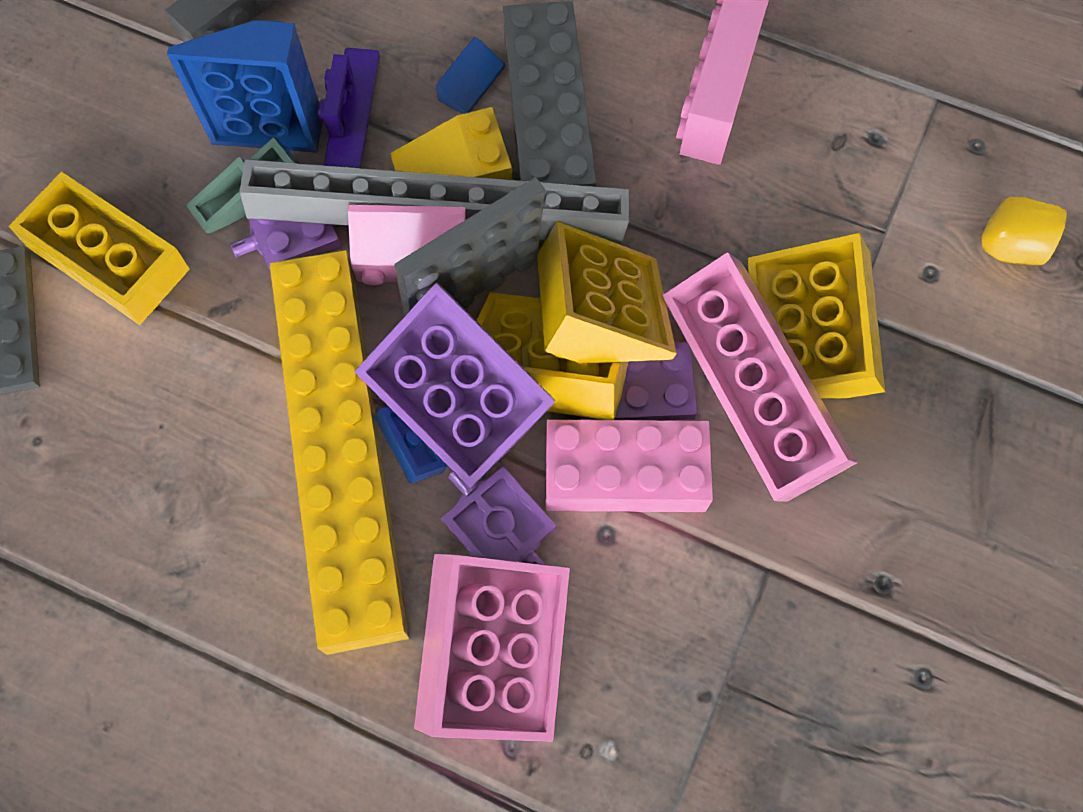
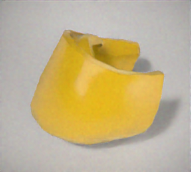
(1024, 231)

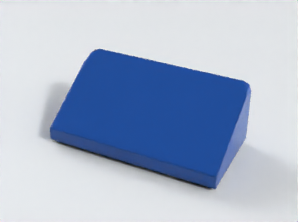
(469, 77)

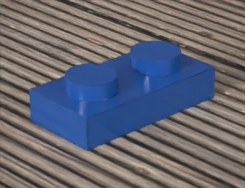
(411, 452)

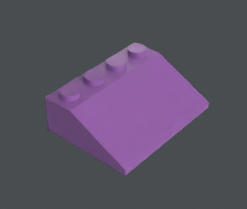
(455, 385)

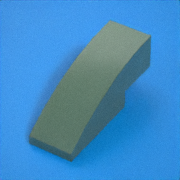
(221, 200)

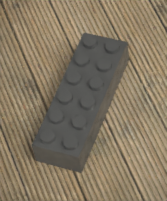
(548, 94)

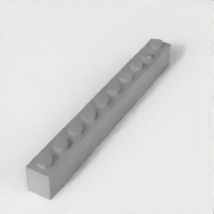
(324, 192)

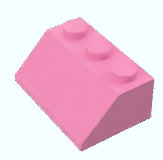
(389, 233)

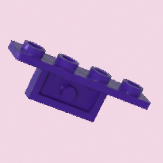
(348, 105)

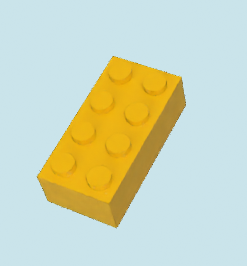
(100, 247)

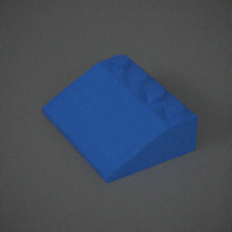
(251, 86)

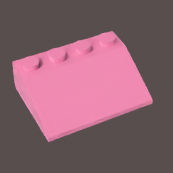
(492, 649)

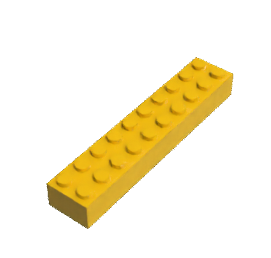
(337, 456)

